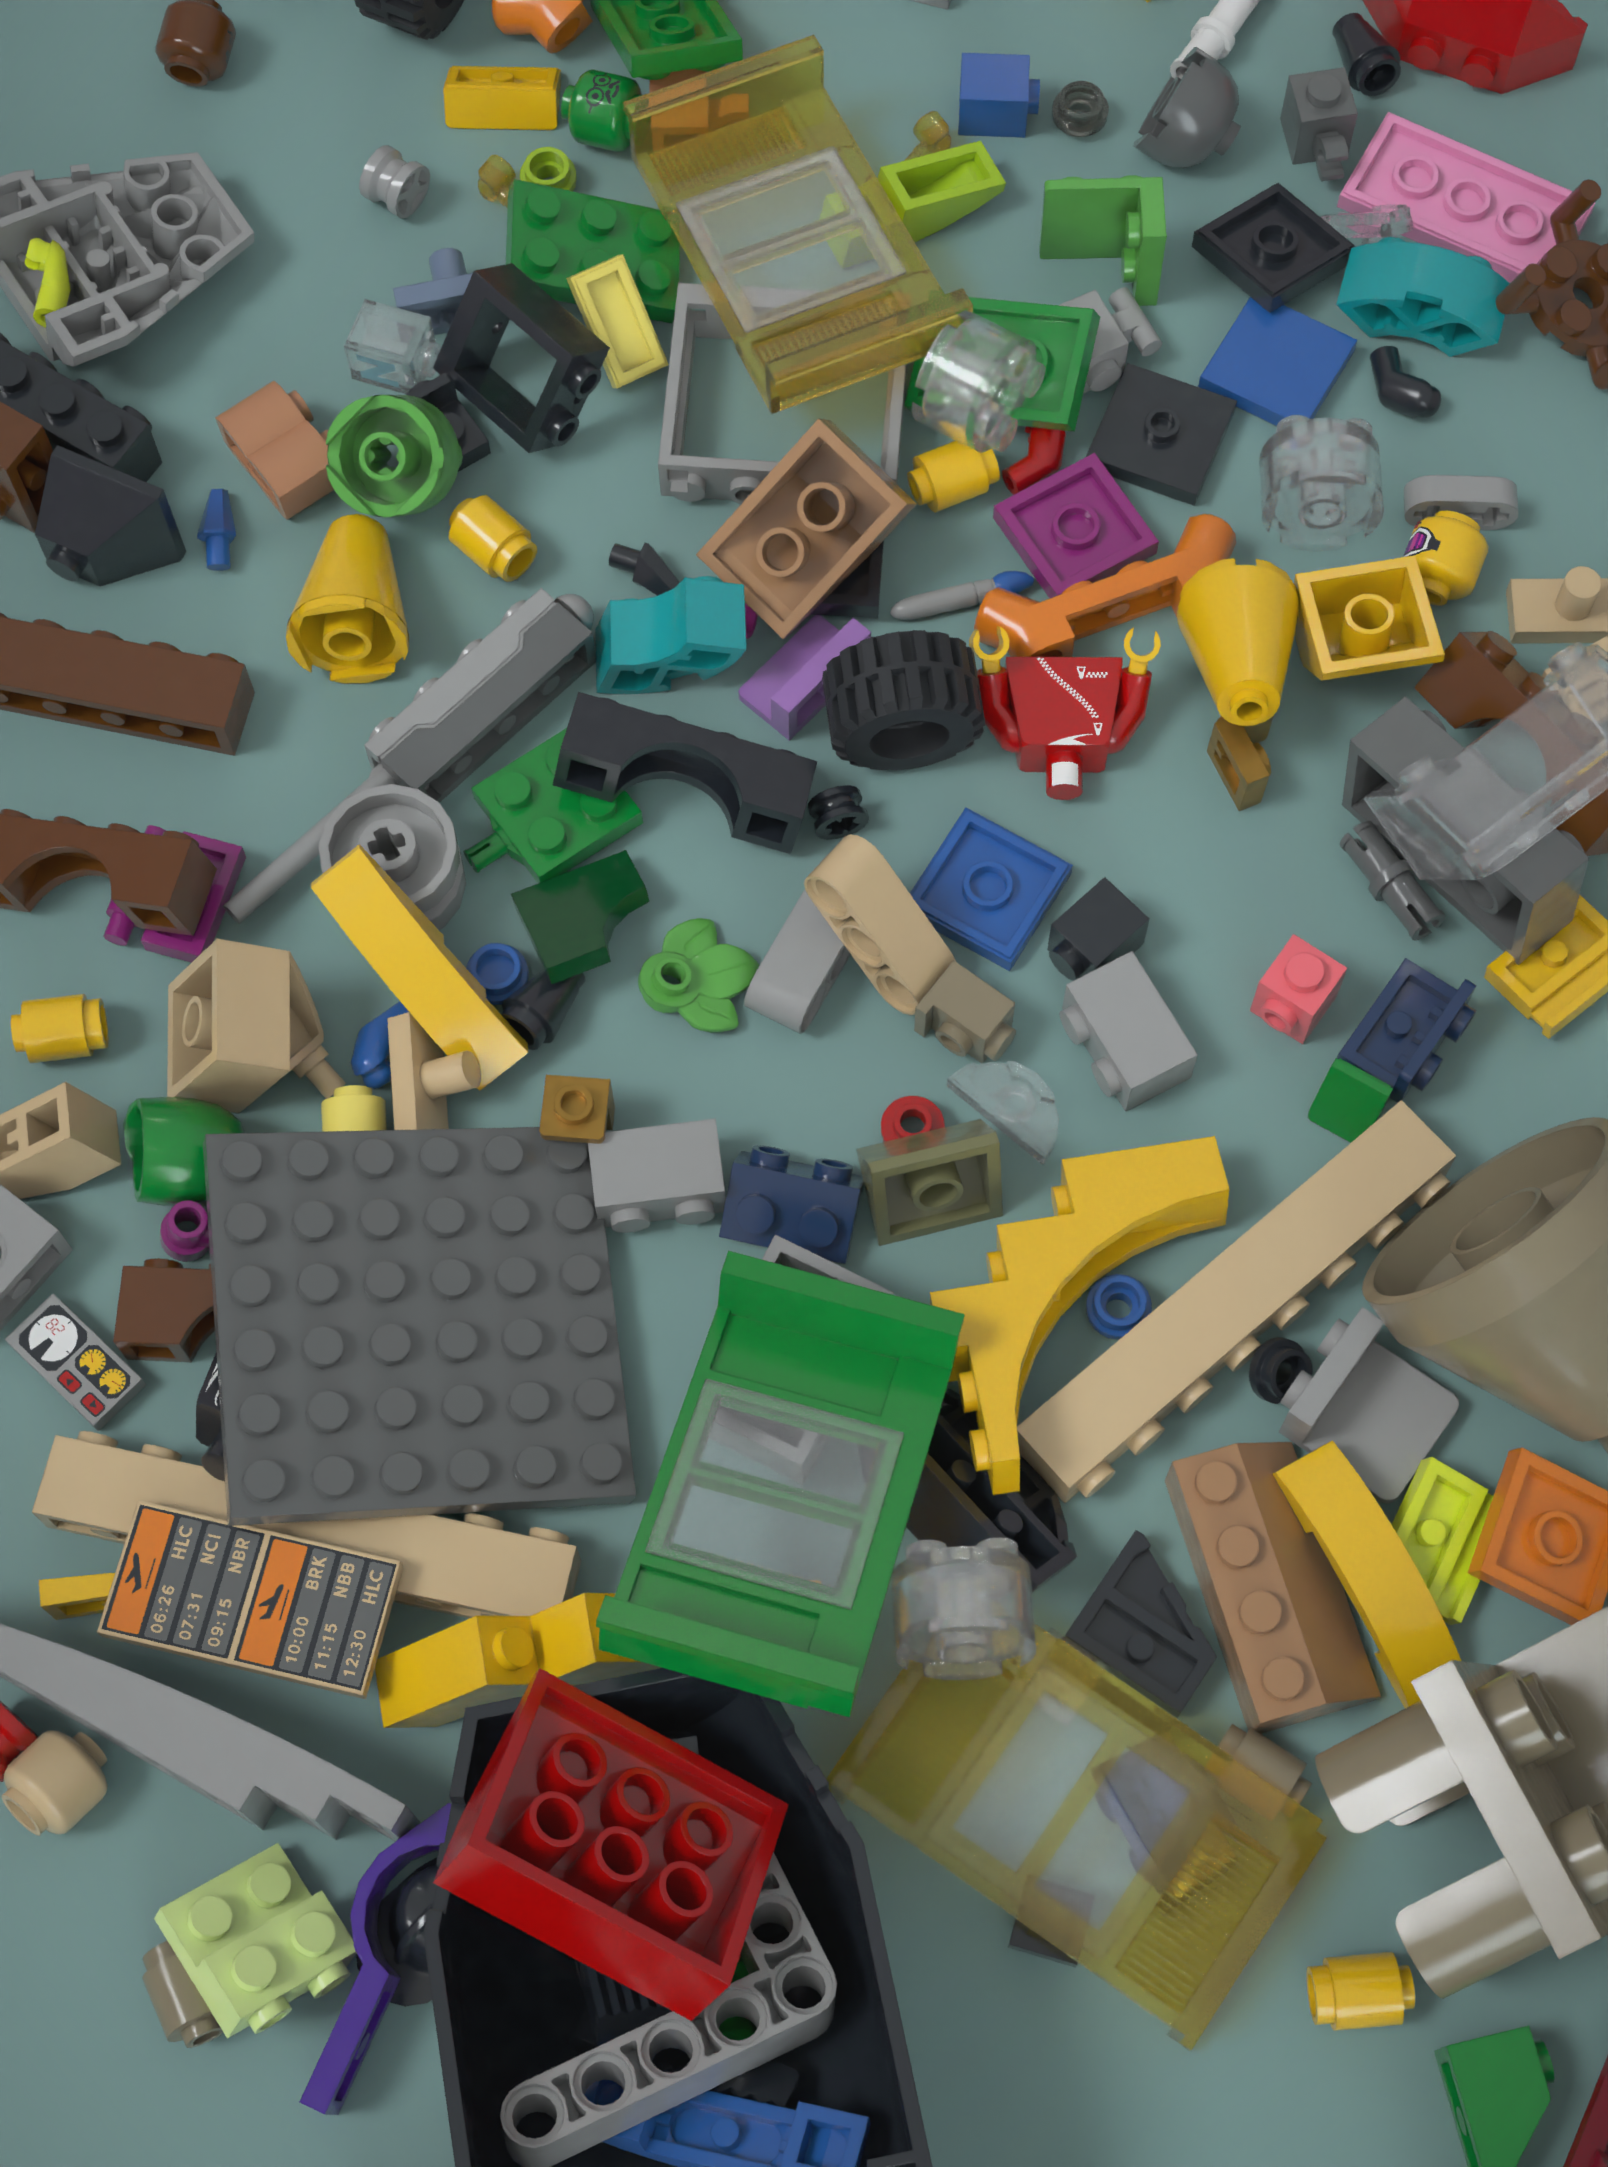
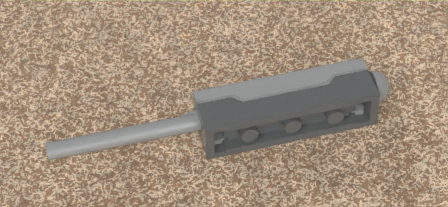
(460, 717)

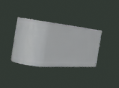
(797, 969)

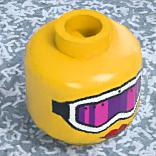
(1448, 555)

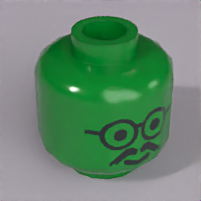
(597, 109)

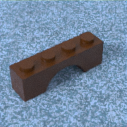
(1486, 684)
(151, 876)
(164, 1311)

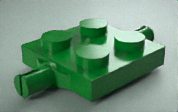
(543, 823)

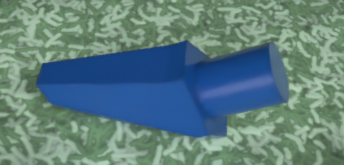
(217, 530)

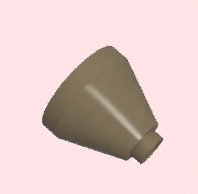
(1513, 1278)

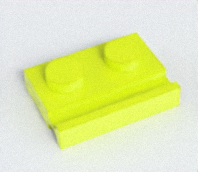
(1441, 1530)

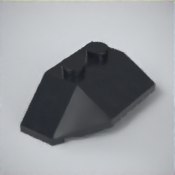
(960, 1510)

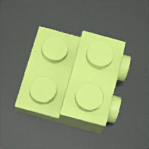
(257, 1941)

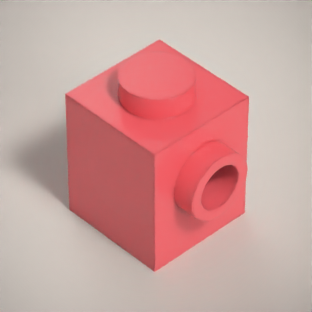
(1298, 989)

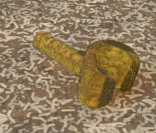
(932, 134)
(495, 179)

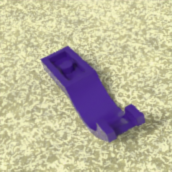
(376, 1978)

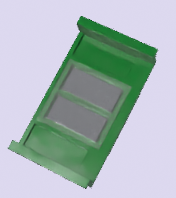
(785, 1487)

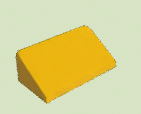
(502, 97)

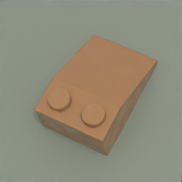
(806, 527)

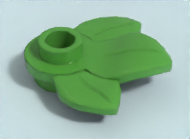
(706, 974)

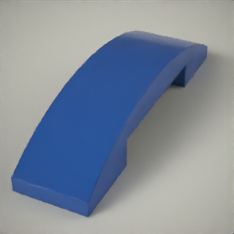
(740, 2133)

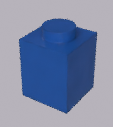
(996, 95)

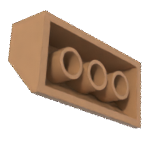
(1268, 1588)

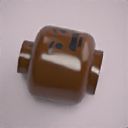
(195, 41)

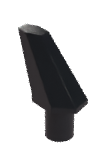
(646, 566)

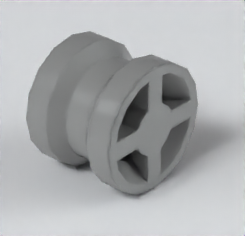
(394, 181)

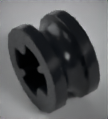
(838, 812)

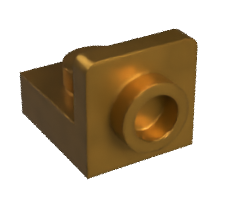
(1241, 760)
(576, 1109)

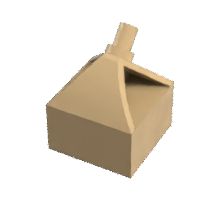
(241, 1025)

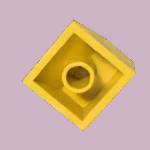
(1365, 619)

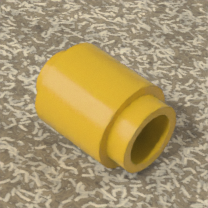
(951, 475)
(491, 538)
(60, 1028)
(1360, 1991)

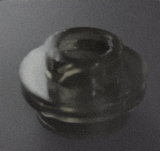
(1080, 97)

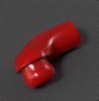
(1042, 461)

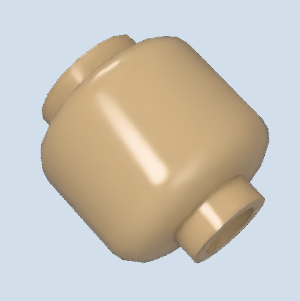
(55, 1782)

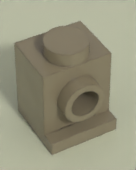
(966, 1015)

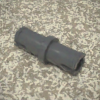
(1392, 880)

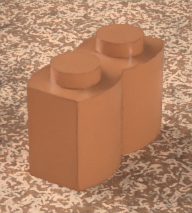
(279, 447)

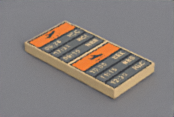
(251, 1599)

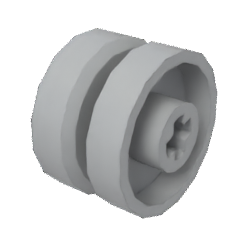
(408, 840)

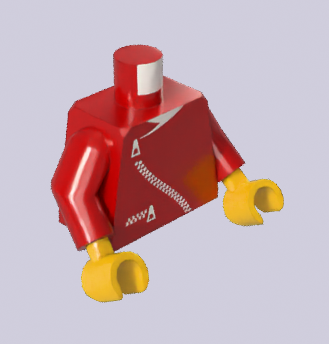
(1063, 710)

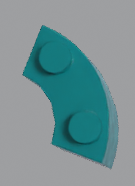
(1423, 295)
(670, 636)

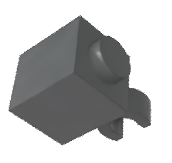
(1319, 120)

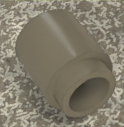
(1267, 1761)
(177, 2000)

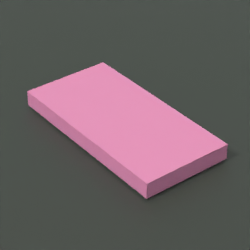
(1457, 196)

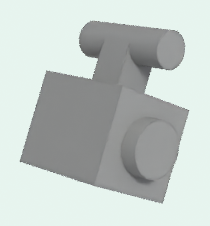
(1114, 336)

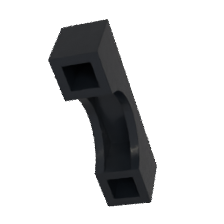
(753, 784)

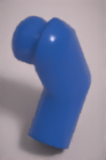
(372, 1049)

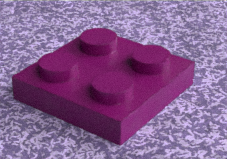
(1075, 527)

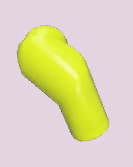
(55, 282)

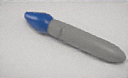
(958, 596)

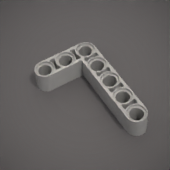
(713, 2057)

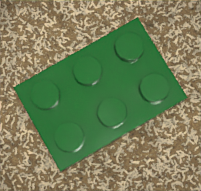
(669, 35)
(566, 232)
(1063, 344)

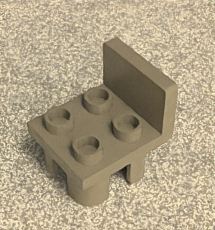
(1536, 1761)

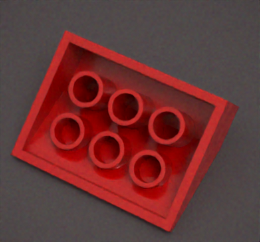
(615, 1846)

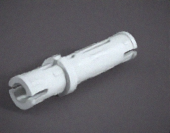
(1215, 32)

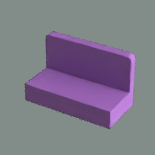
(790, 684)

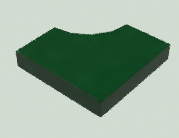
(577, 913)

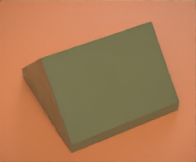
(932, 1181)

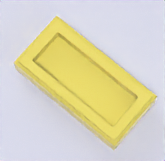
(619, 319)

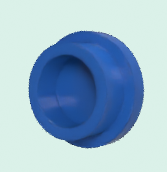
(499, 970)

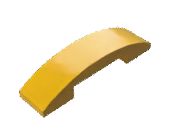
(1370, 1565)

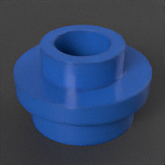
(1117, 1288)

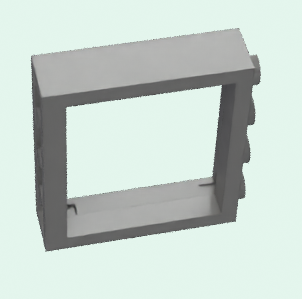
(726, 478)

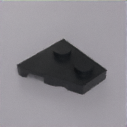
(1143, 1630)

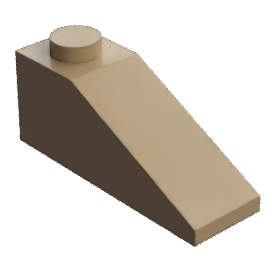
(57, 1142)

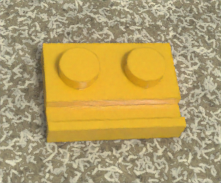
(1559, 976)

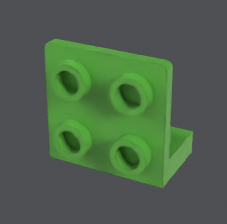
(1108, 221)

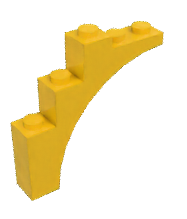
(1102, 1217)
(494, 1661)

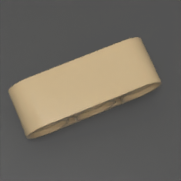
(878, 922)

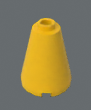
(350, 606)
(1241, 635)

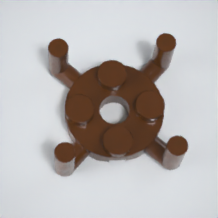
(1548, 286)

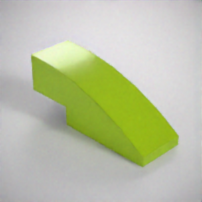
(941, 187)

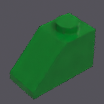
(1496, 2093)

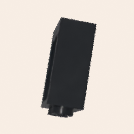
(474, 335)

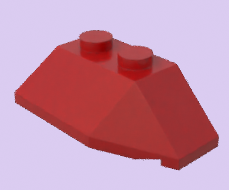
(1483, 41)

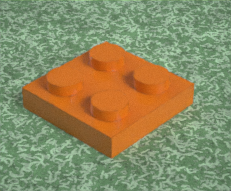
(1546, 1538)

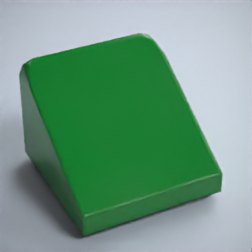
(1348, 1101)

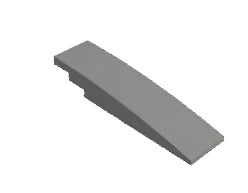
(197, 1742)

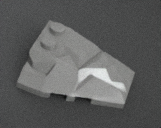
(129, 243)

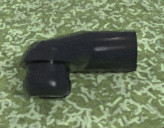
(1401, 390)

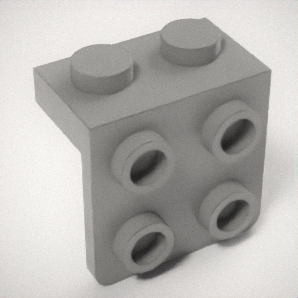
(1369, 1405)

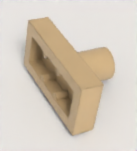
(1558, 608)
(424, 1076)

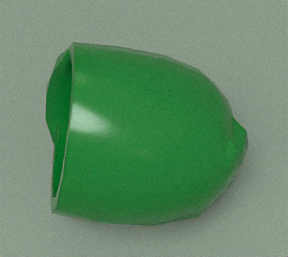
(167, 1146)

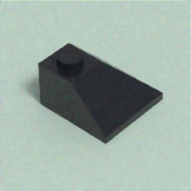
(103, 522)

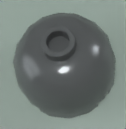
(1192, 114)

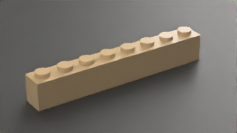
(1233, 1302)
(446, 1562)

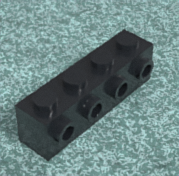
(77, 414)

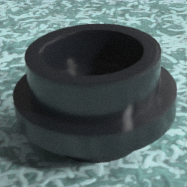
(1276, 1368)

